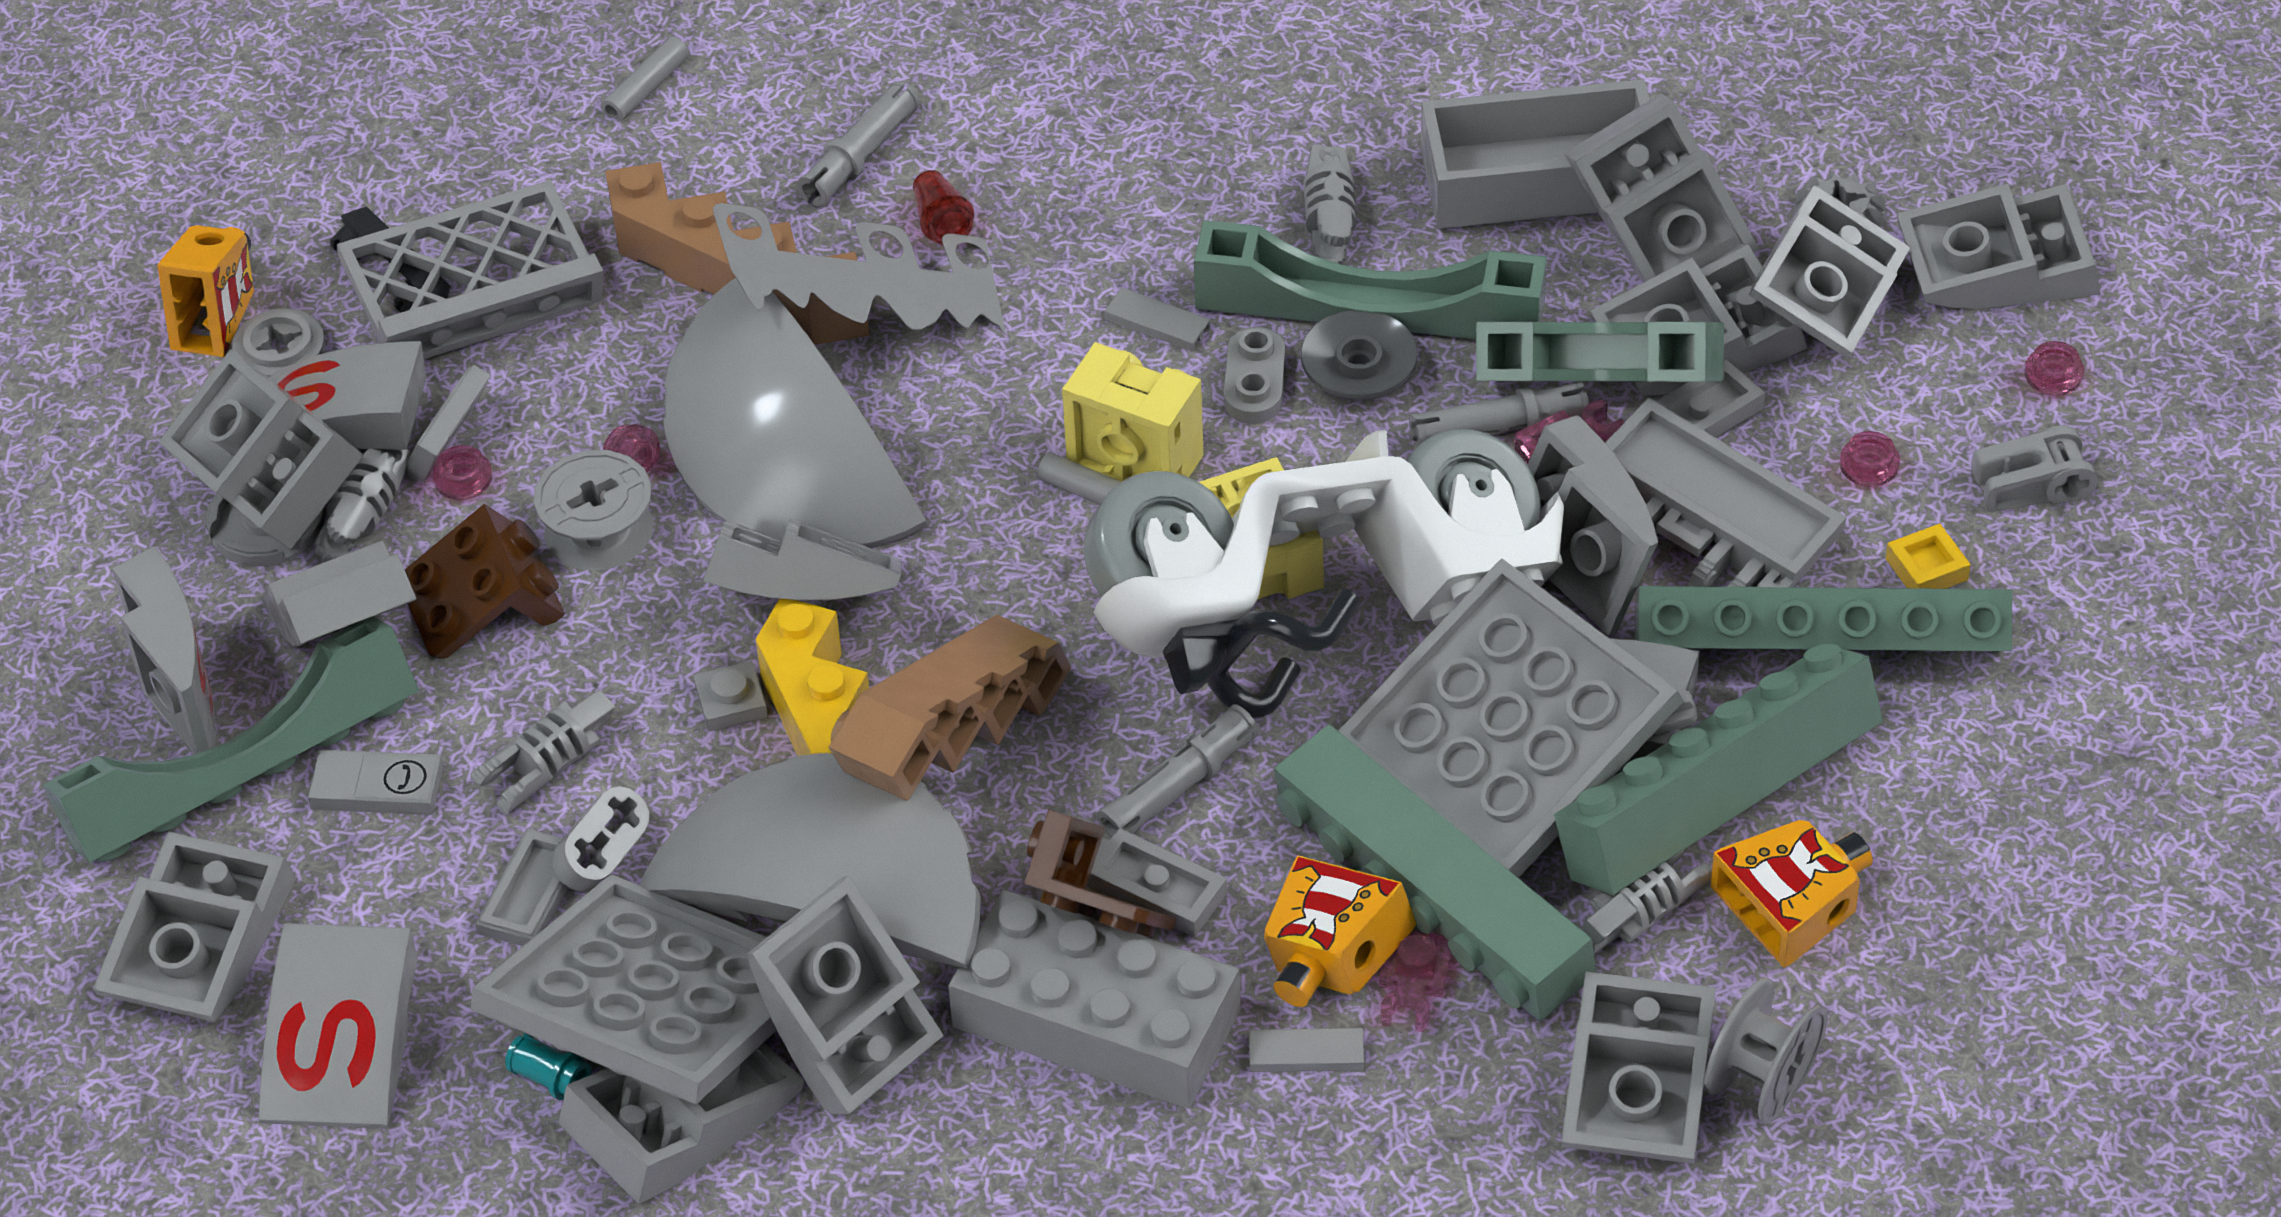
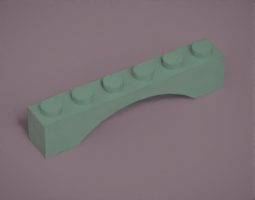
(1260, 275)
(345, 682)

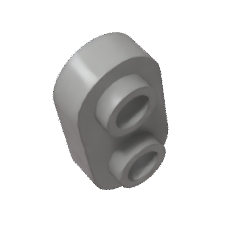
(1254, 370)

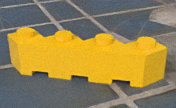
(802, 675)

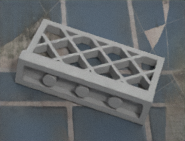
(487, 305)

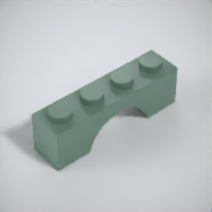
(1600, 351)

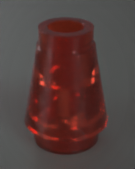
(941, 207)

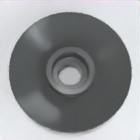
(1355, 337)

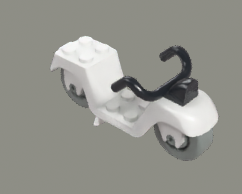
(1187, 573)

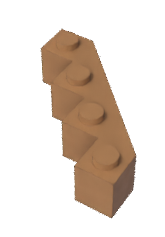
(687, 244)
(944, 702)

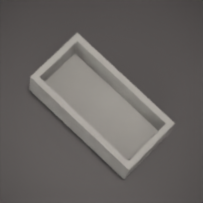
(1505, 151)
(1096, 998)

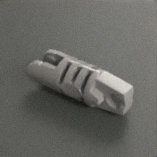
(1329, 202)
(361, 501)
(546, 748)
(1642, 903)

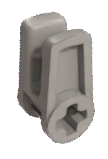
(2034, 470)

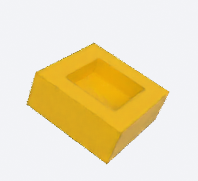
(1928, 559)

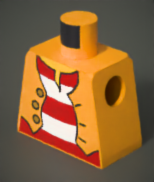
(211, 271)
(1791, 885)
(1333, 928)

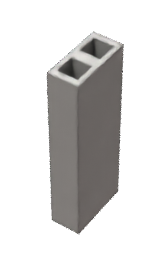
(1156, 319)
(1306, 1050)

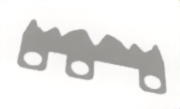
(851, 285)

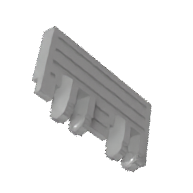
(1713, 493)

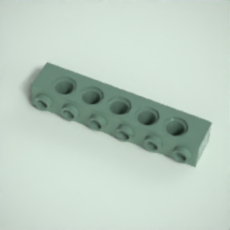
(1825, 616)

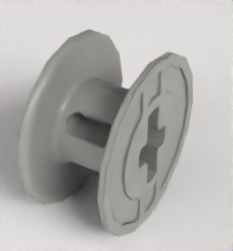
(595, 509)
(1765, 1050)

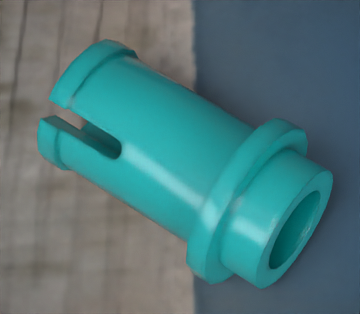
(545, 1064)

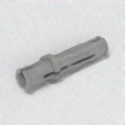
(846, 156)
(1501, 414)
(1196, 758)

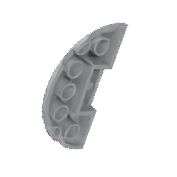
(774, 432)
(802, 826)

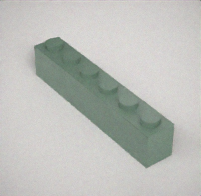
(1718, 768)
(1449, 880)

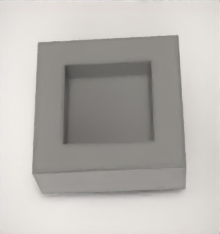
(730, 696)

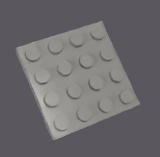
(1510, 715)
(636, 989)

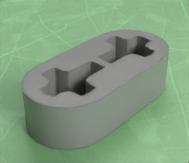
(610, 846)

